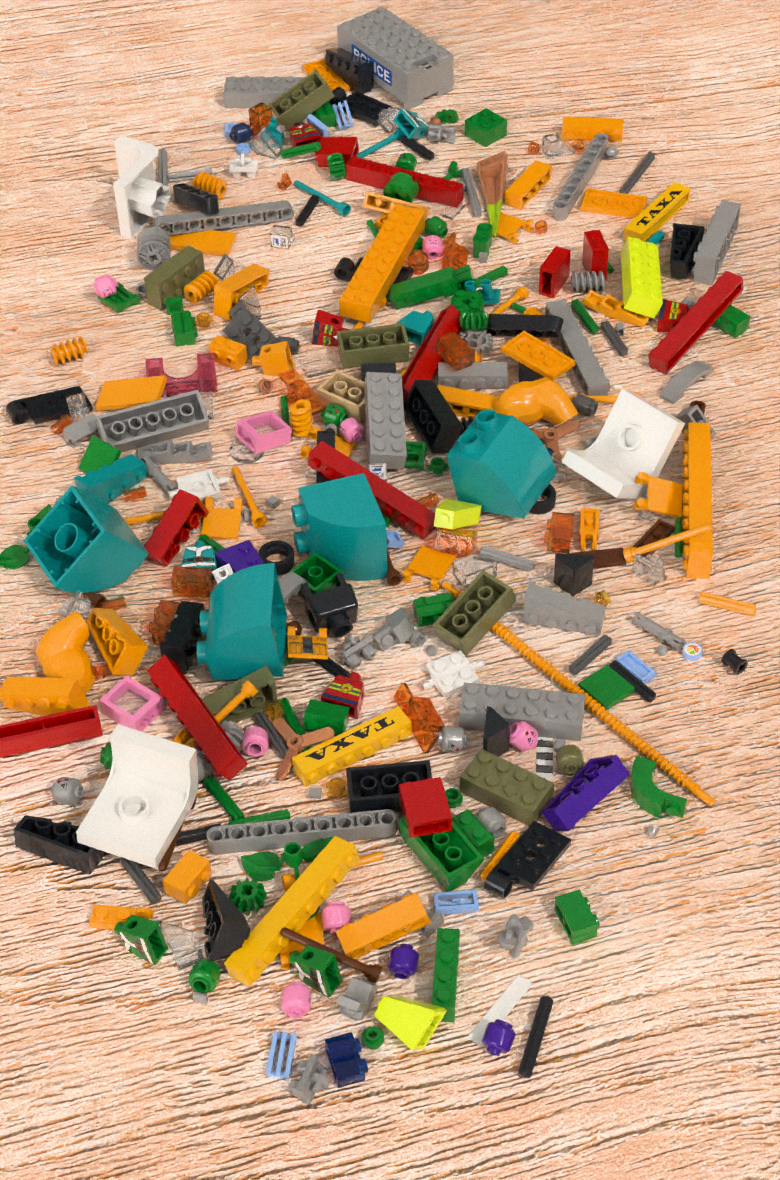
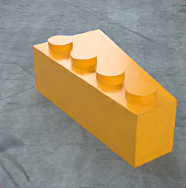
(236, 285)
(116, 641)
(42, 695)

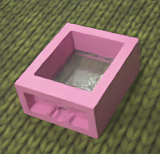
(263, 431)
(132, 704)

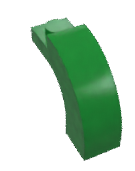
(649, 796)

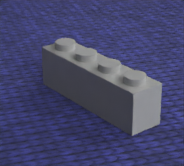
(477, 376)

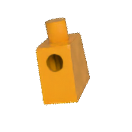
(274, 359)

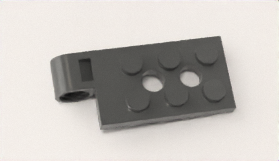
(242, 323)

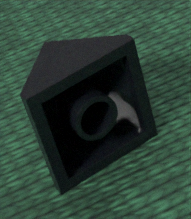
(573, 572)
(496, 733)

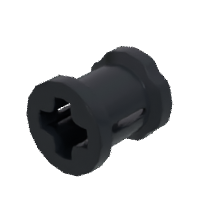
(734, 661)

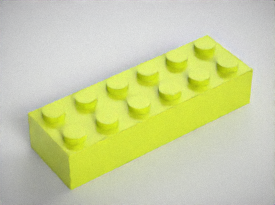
(641, 277)

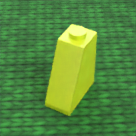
(456, 514)
(409, 1019)

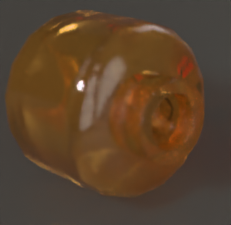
(418, 261)

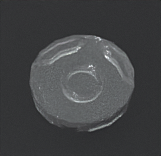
(242, 453)

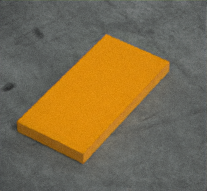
(327, 74)
(613, 203)
(208, 242)
(538, 356)
(130, 392)

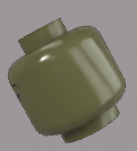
(569, 758)

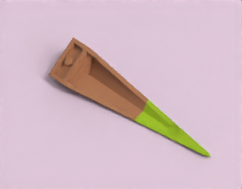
(493, 177)

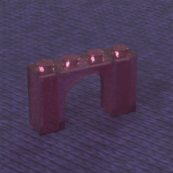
(202, 379)

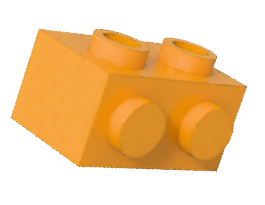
(228, 352)
(187, 877)

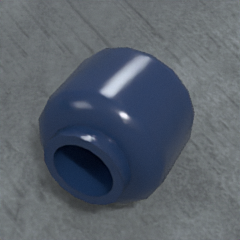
(241, 133)

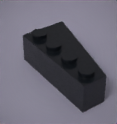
(351, 69)
(683, 246)
(183, 635)
(56, 843)

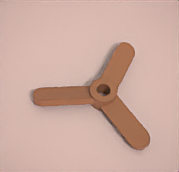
(551, 436)
(297, 743)

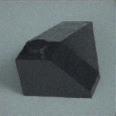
(224, 923)

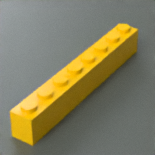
(292, 910)

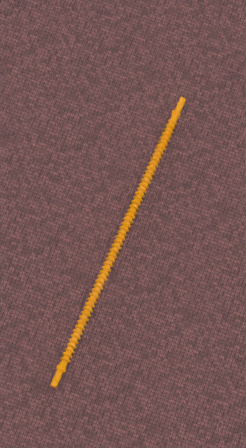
(594, 707)

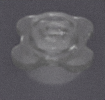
(645, 516)

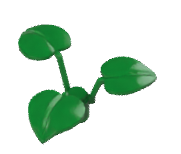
(16, 555)
(264, 864)

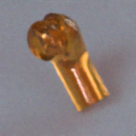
(285, 182)

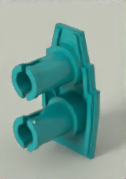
(490, 295)

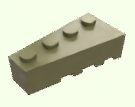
(261, 679)

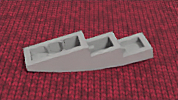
(170, 453)

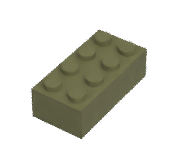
(301, 100)
(172, 276)
(373, 345)
(474, 612)
(506, 787)

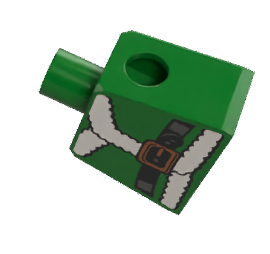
(142, 938)
(317, 969)

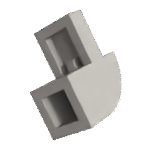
(398, 629)
(357, 998)

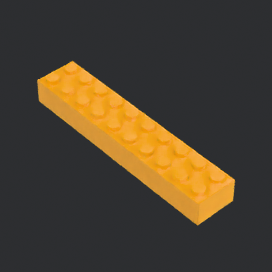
(382, 263)
(697, 499)

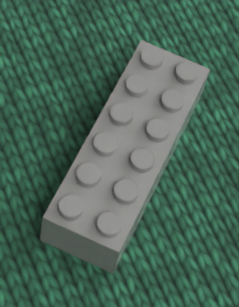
(250, 91)
(716, 242)
(385, 419)
(153, 421)
(549, 712)

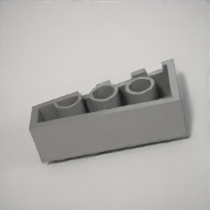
(562, 610)

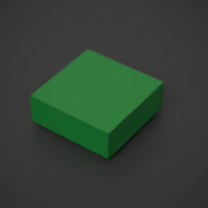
(174, 305)

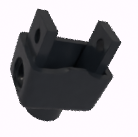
(332, 608)

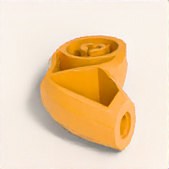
(536, 401)
(62, 651)

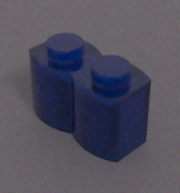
(345, 1059)

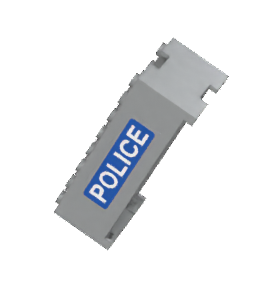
(397, 54)

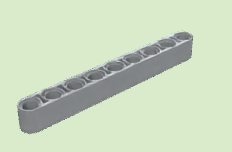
(580, 177)
(231, 221)
(278, 833)

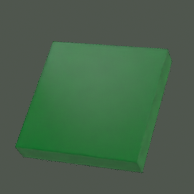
(98, 454)
(607, 687)

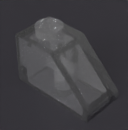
(386, 119)
(265, 145)
(469, 567)
(182, 945)

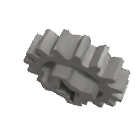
(478, 340)

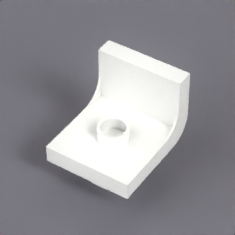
(136, 191)
(631, 441)
(143, 798)

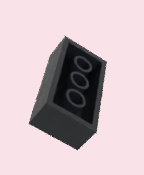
(432, 416)
(378, 785)

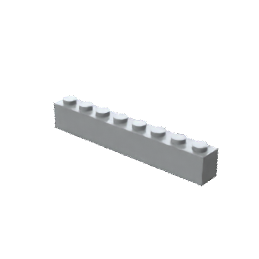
(576, 346)

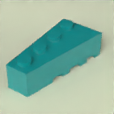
(112, 480)

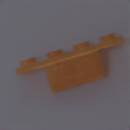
(454, 254)
(299, 389)
(422, 716)

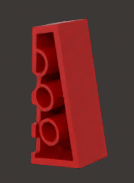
(175, 527)

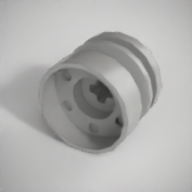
(153, 247)

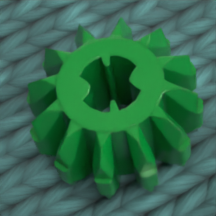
(336, 165)
(474, 320)
(248, 895)

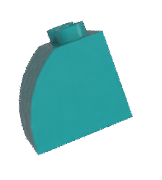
(500, 465)
(343, 526)
(85, 544)
(244, 625)

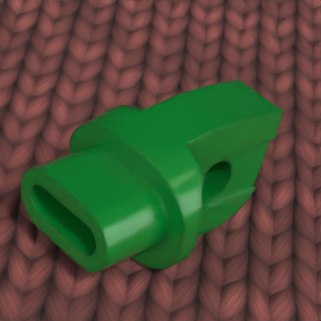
(447, 116)

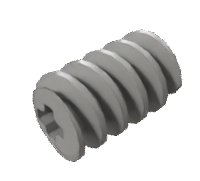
(587, 281)

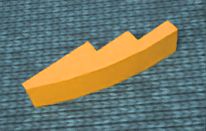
(613, 308)

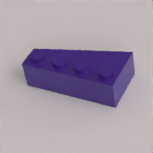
(238, 556)
(584, 791)

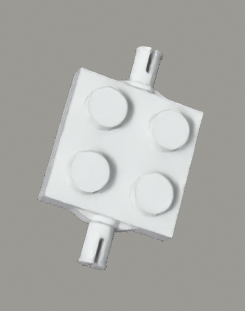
(200, 484)
(451, 672)

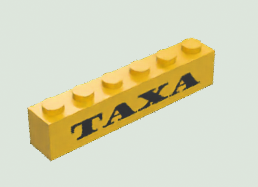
(658, 212)
(352, 746)

